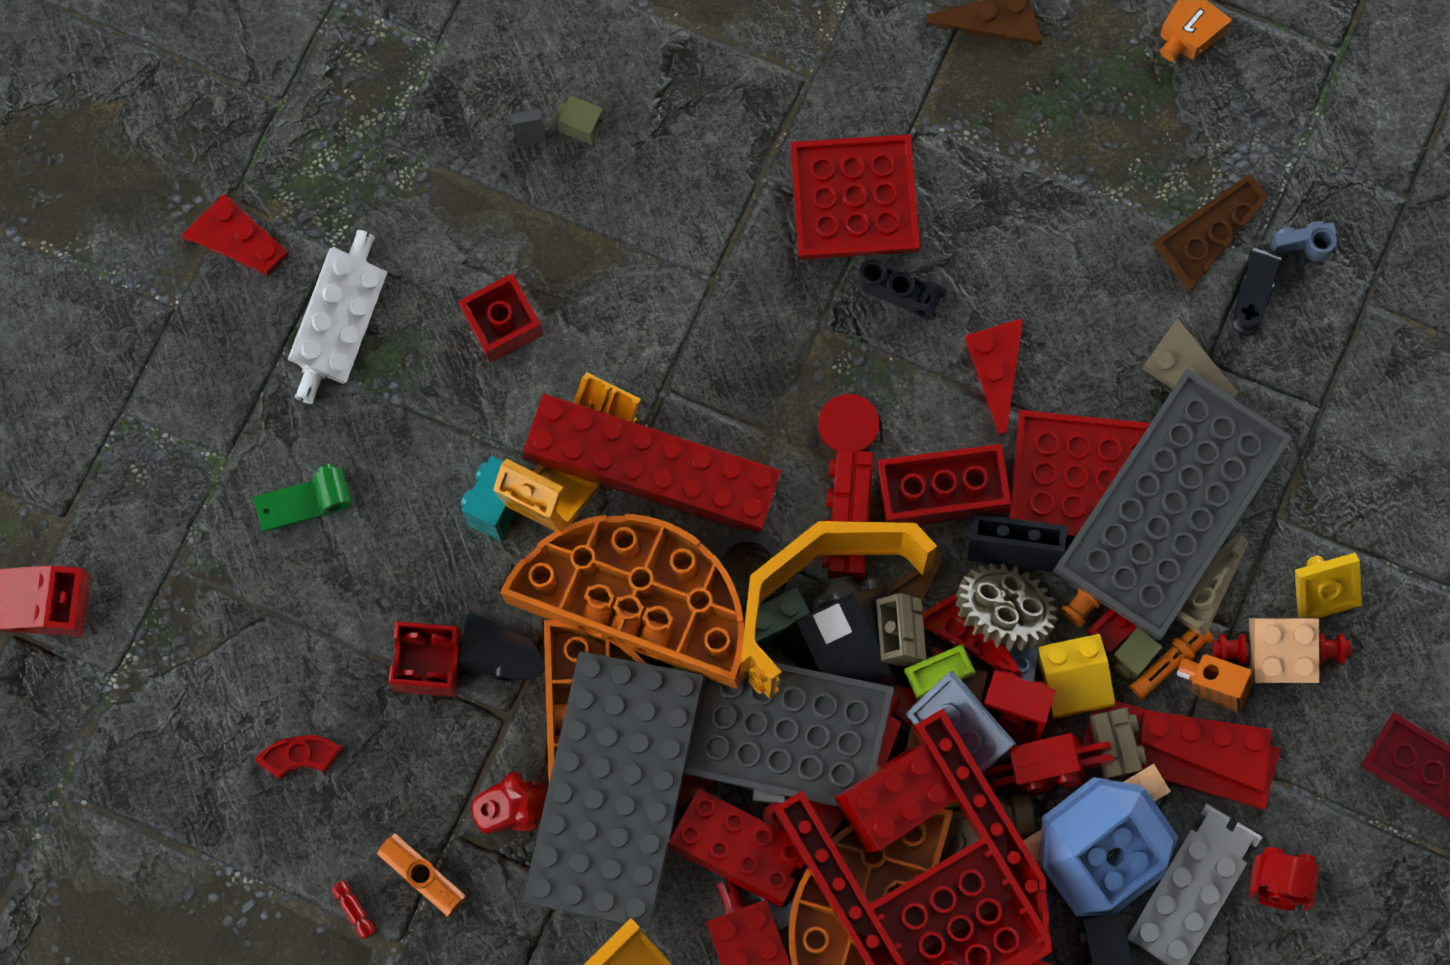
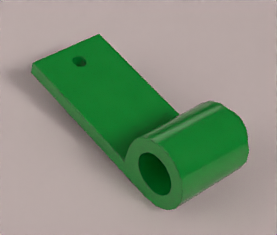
(304, 501)

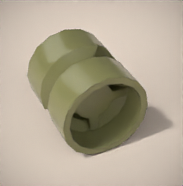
(1020, 812)

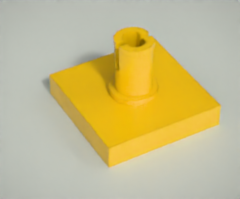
(1328, 586)

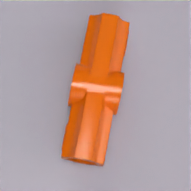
(406, 862)

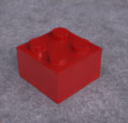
(501, 318)
(1019, 705)

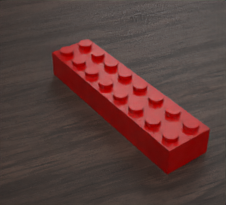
(650, 464)

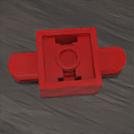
(1049, 764)

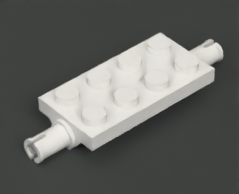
(336, 316)

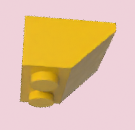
(1078, 674)

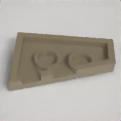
(1181, 352)

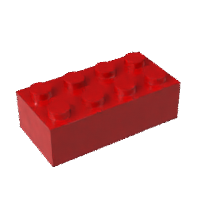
(944, 485)

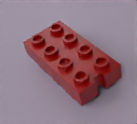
(737, 847)

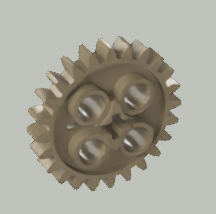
(1006, 607)

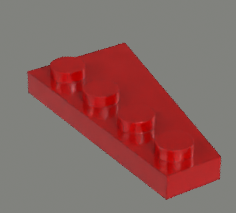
(1221, 747)

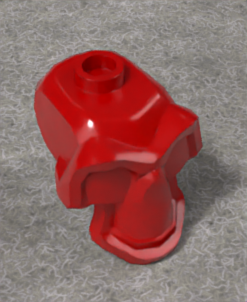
(509, 805)

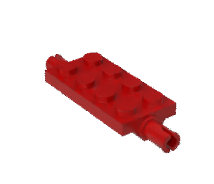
(745, 932)

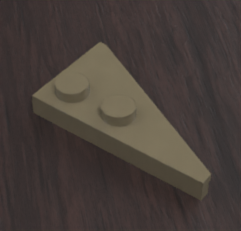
(1208, 593)

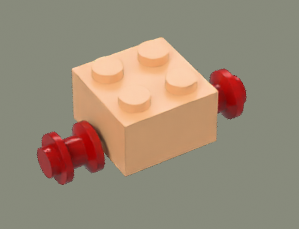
(1283, 649)

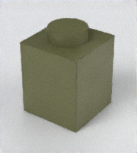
(580, 119)
(1135, 654)

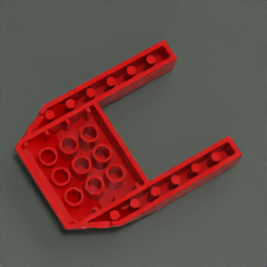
(966, 910)

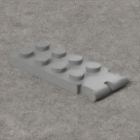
(1193, 889)

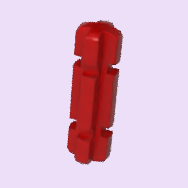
(353, 910)

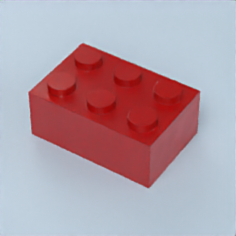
(895, 798)

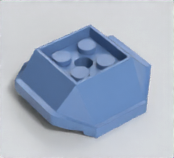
(1083, 832)

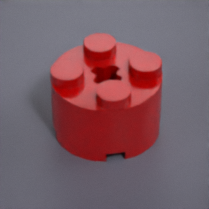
(1284, 879)

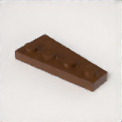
(1203, 236)

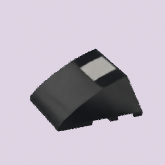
(841, 639)

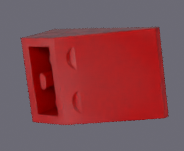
(44, 600)

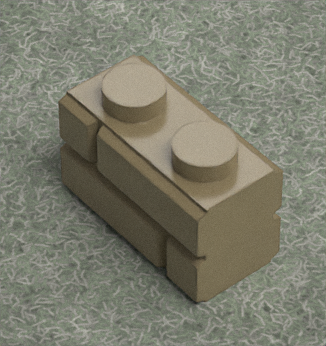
(901, 630)
(1119, 730)

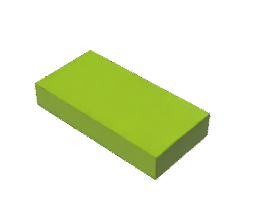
(929, 672)

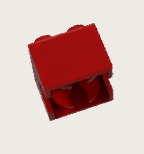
(425, 659)

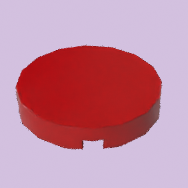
(848, 423)

